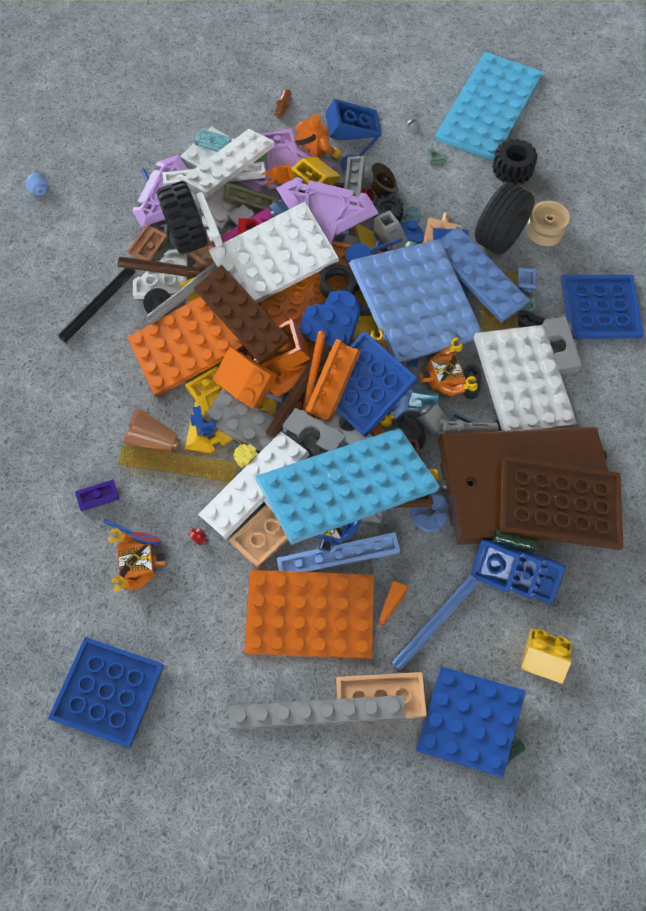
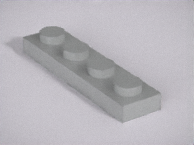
(355, 175)

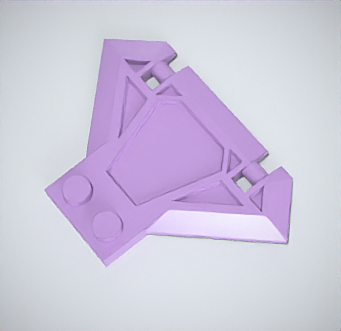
(283, 153)
(149, 196)
(329, 205)

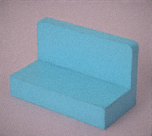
(422, 397)

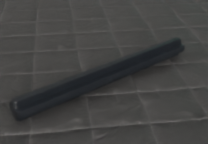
(95, 304)

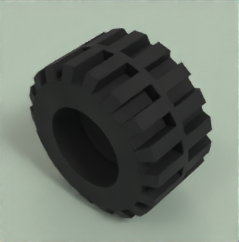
(505, 157)

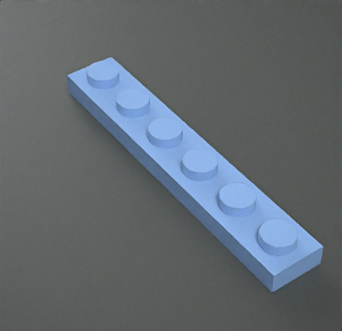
(341, 554)

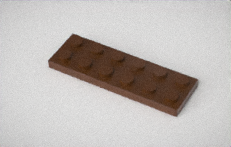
(241, 314)

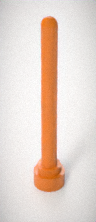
(314, 368)

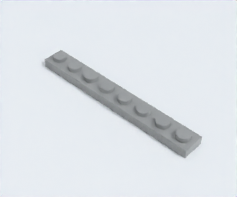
(317, 712)

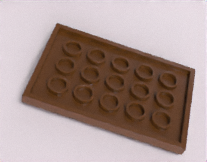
(561, 503)

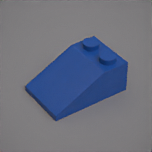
(351, 121)

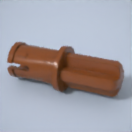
(283, 103)

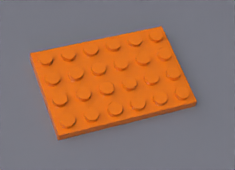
(182, 345)
(309, 614)

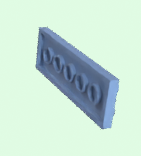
(482, 276)

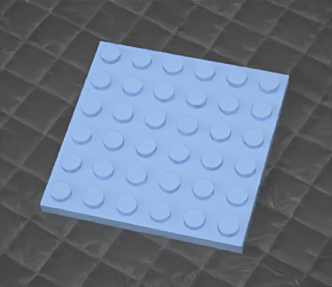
(415, 299)

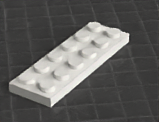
(228, 162)
(243, 493)

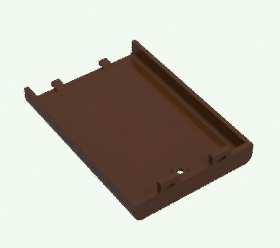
(477, 459)

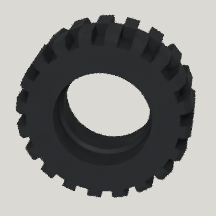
(182, 217)

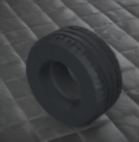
(504, 218)

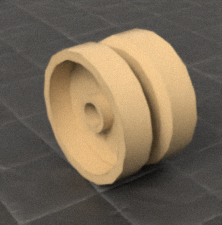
(548, 223)

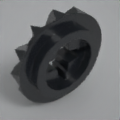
(155, 293)

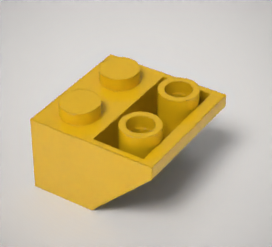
(315, 170)
(547, 655)

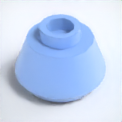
(36, 183)

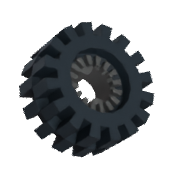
(391, 204)

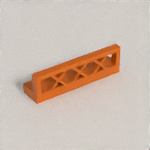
(332, 382)

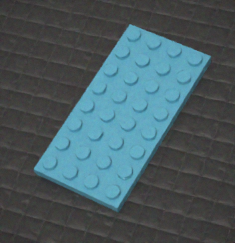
(488, 105)
(345, 485)

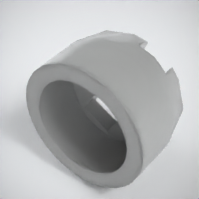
(412, 126)

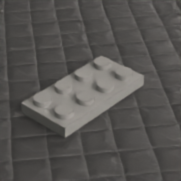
(240, 421)

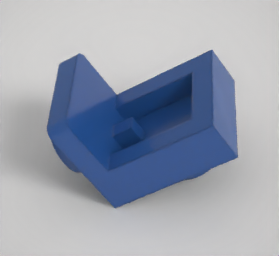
(202, 429)

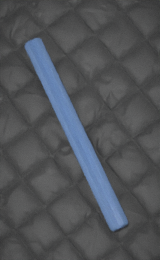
(434, 623)

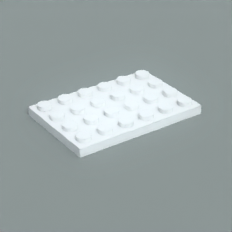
(276, 253)
(524, 379)

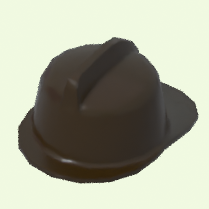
(383, 180)

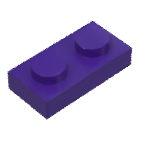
(97, 495)

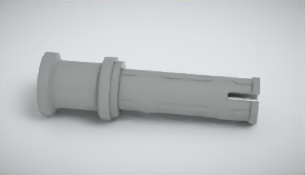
(463, 427)

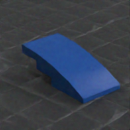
(518, 571)

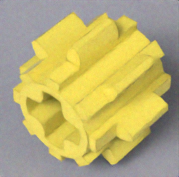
(244, 454)

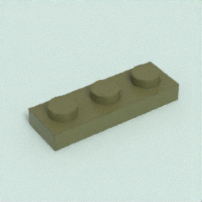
(251, 199)

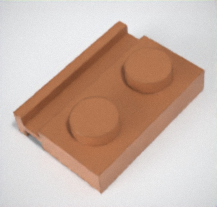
(148, 243)

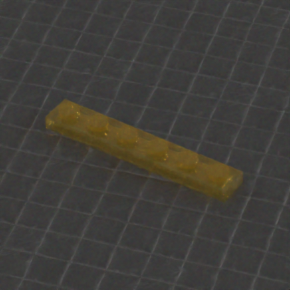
(177, 463)

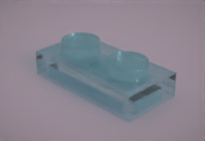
(211, 140)

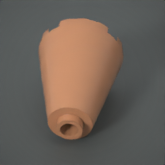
(150, 433)

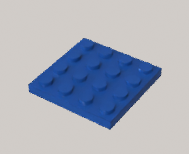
(602, 306)
(373, 386)
(106, 692)
(471, 722)

